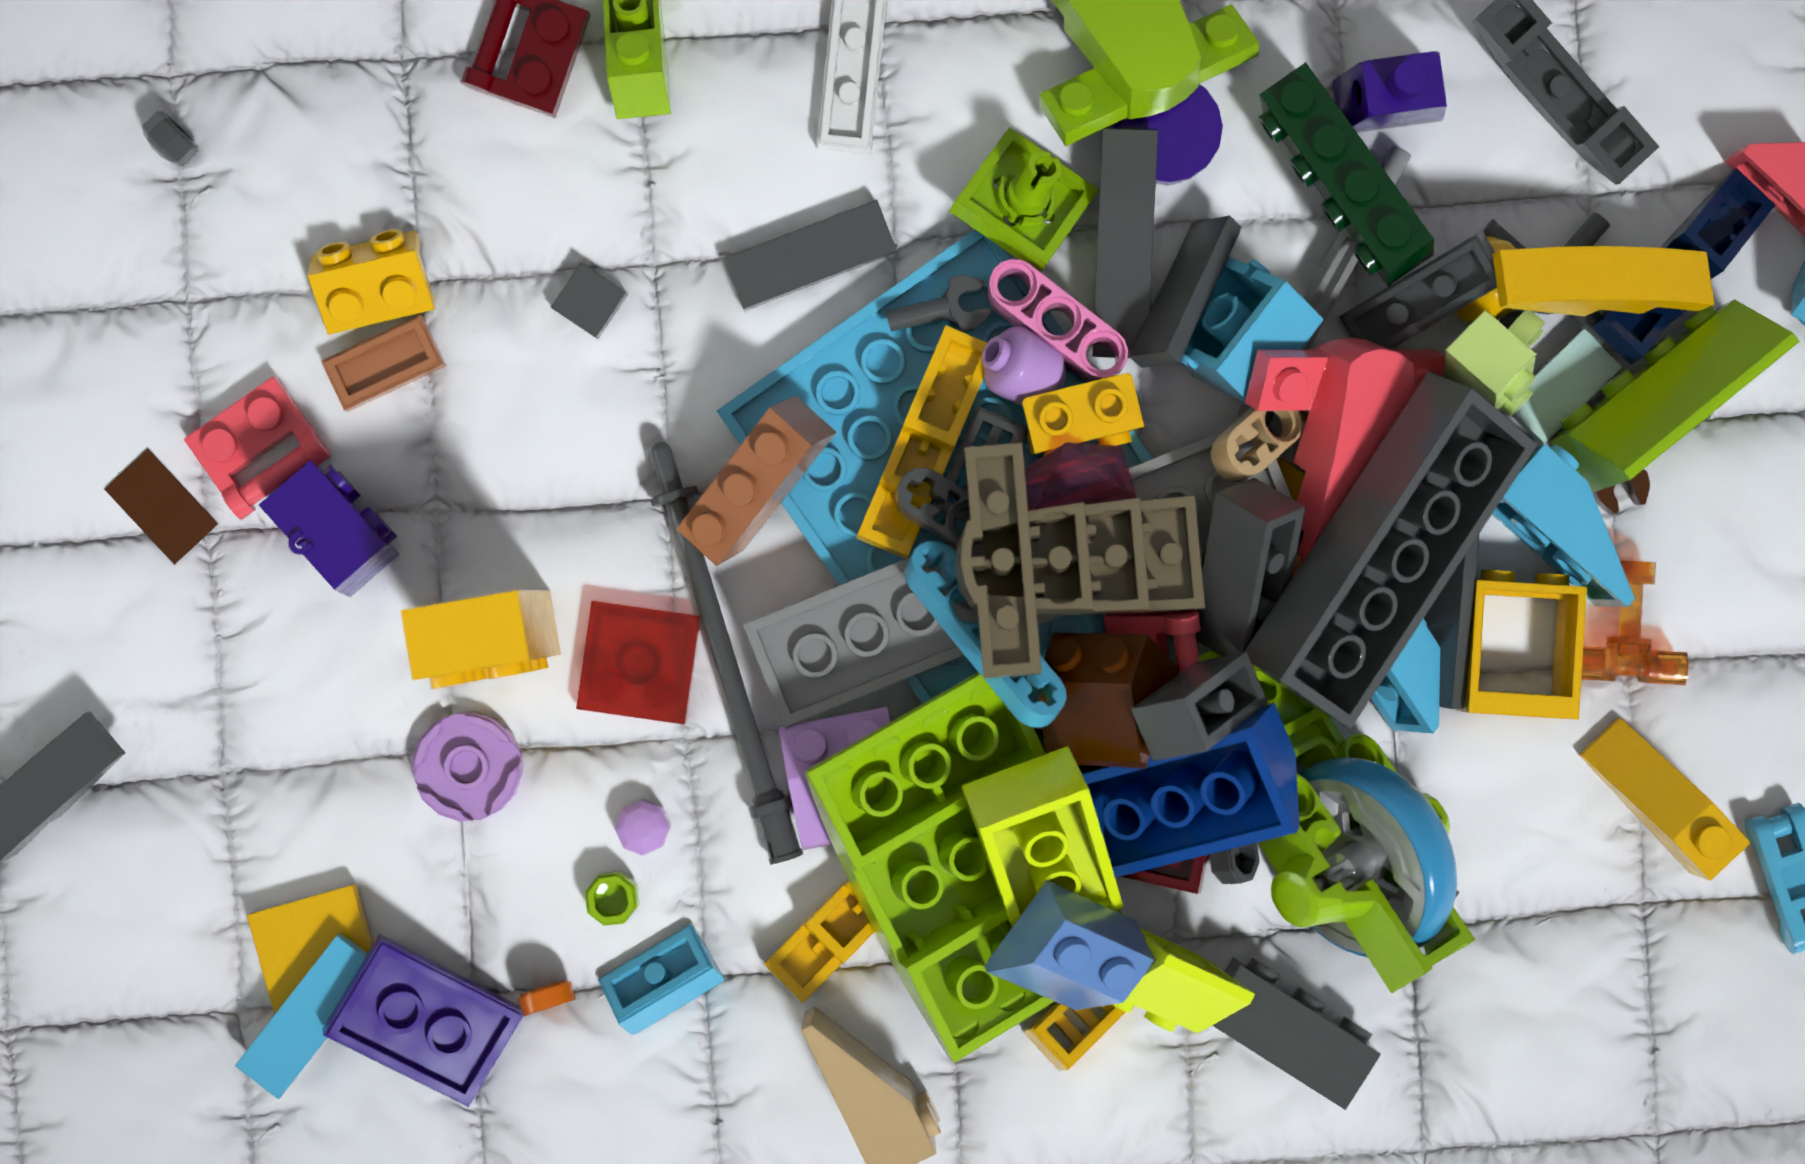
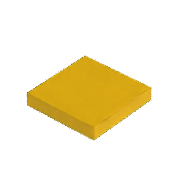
(298, 932)

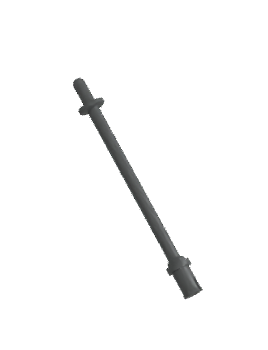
(769, 803)

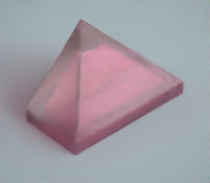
(1078, 475)

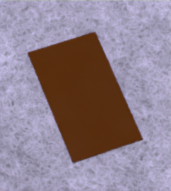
(161, 506)

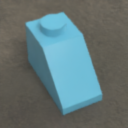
(1411, 688)

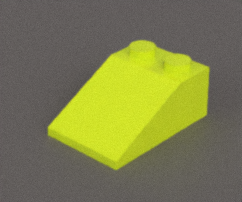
(1039, 828)

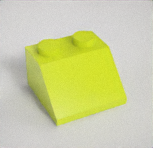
(1184, 989)

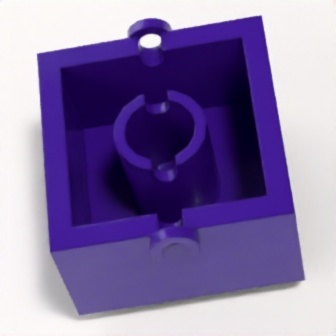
(335, 536)

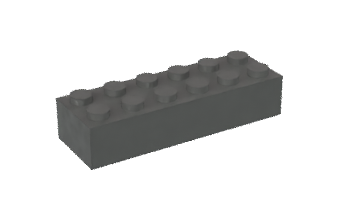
(1390, 548)

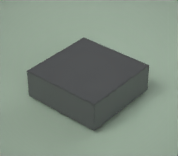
(589, 300)

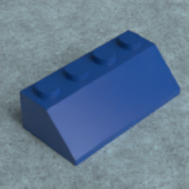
(1199, 801)

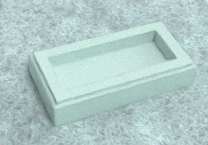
(1564, 384)

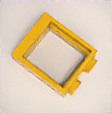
(1568, 648)

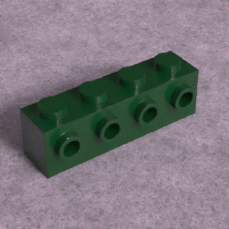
(1346, 175)

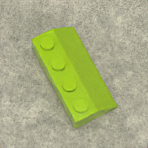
(1671, 392)

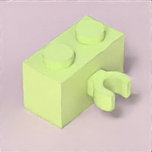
(1496, 359)

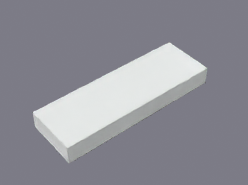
(851, 75)

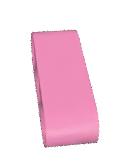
(1045, 297)

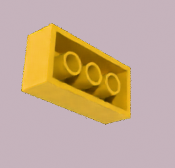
(481, 637)

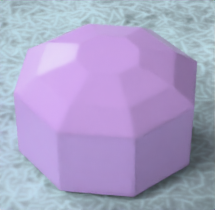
(643, 827)

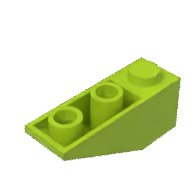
(636, 58)

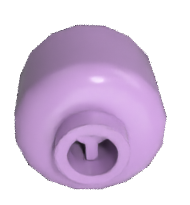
(1022, 365)

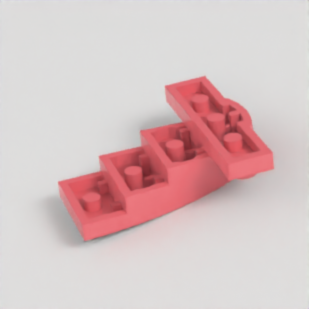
(1352, 401)

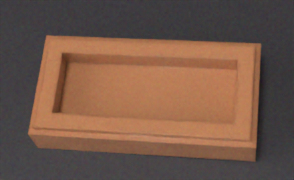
(383, 363)

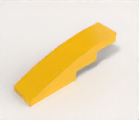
(1602, 278)
(926, 438)
(821, 943)

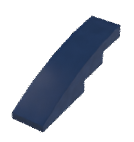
(1716, 226)

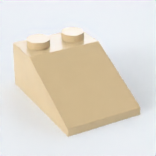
(874, 1098)

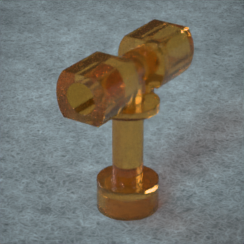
(1628, 652)

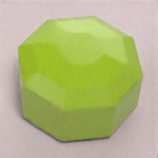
(612, 898)

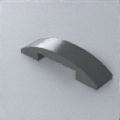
(1562, 90)

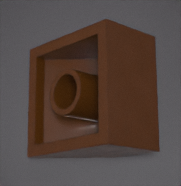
(1103, 683)

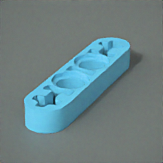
(967, 636)

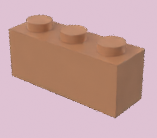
(756, 480)

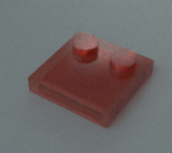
(638, 662)

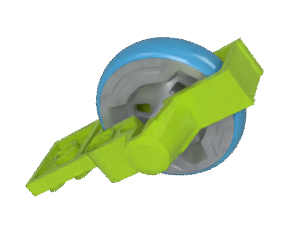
(1340, 875)

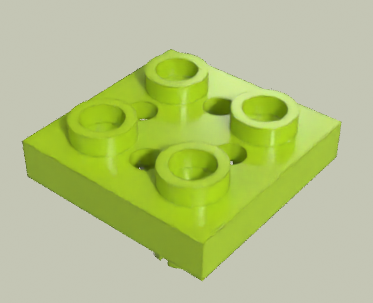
(1035, 191)

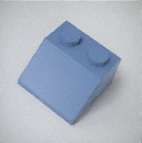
(1072, 951)

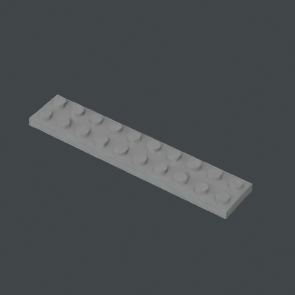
(881, 632)

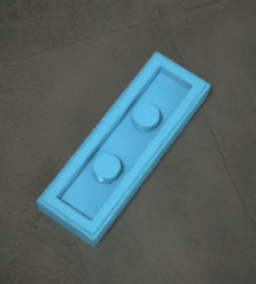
(297, 1026)

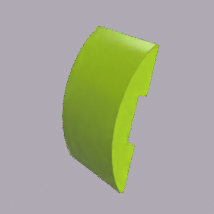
(918, 860)

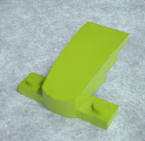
(1141, 60)

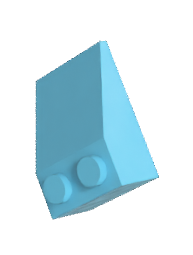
(1561, 522)

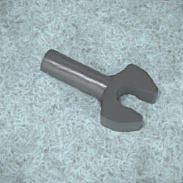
(942, 308)

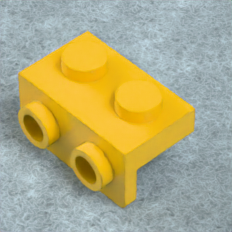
(370, 281)
(1083, 413)

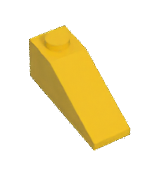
(1665, 801)

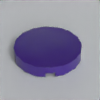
(1186, 136)

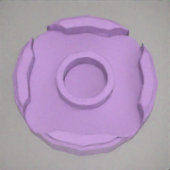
(467, 766)

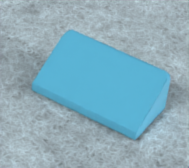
(661, 980)

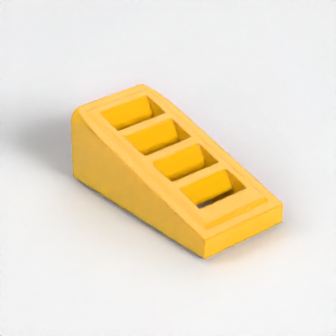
(1081, 1043)

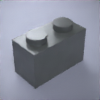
(1199, 706)

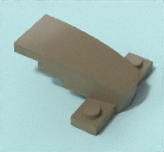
(1065, 559)

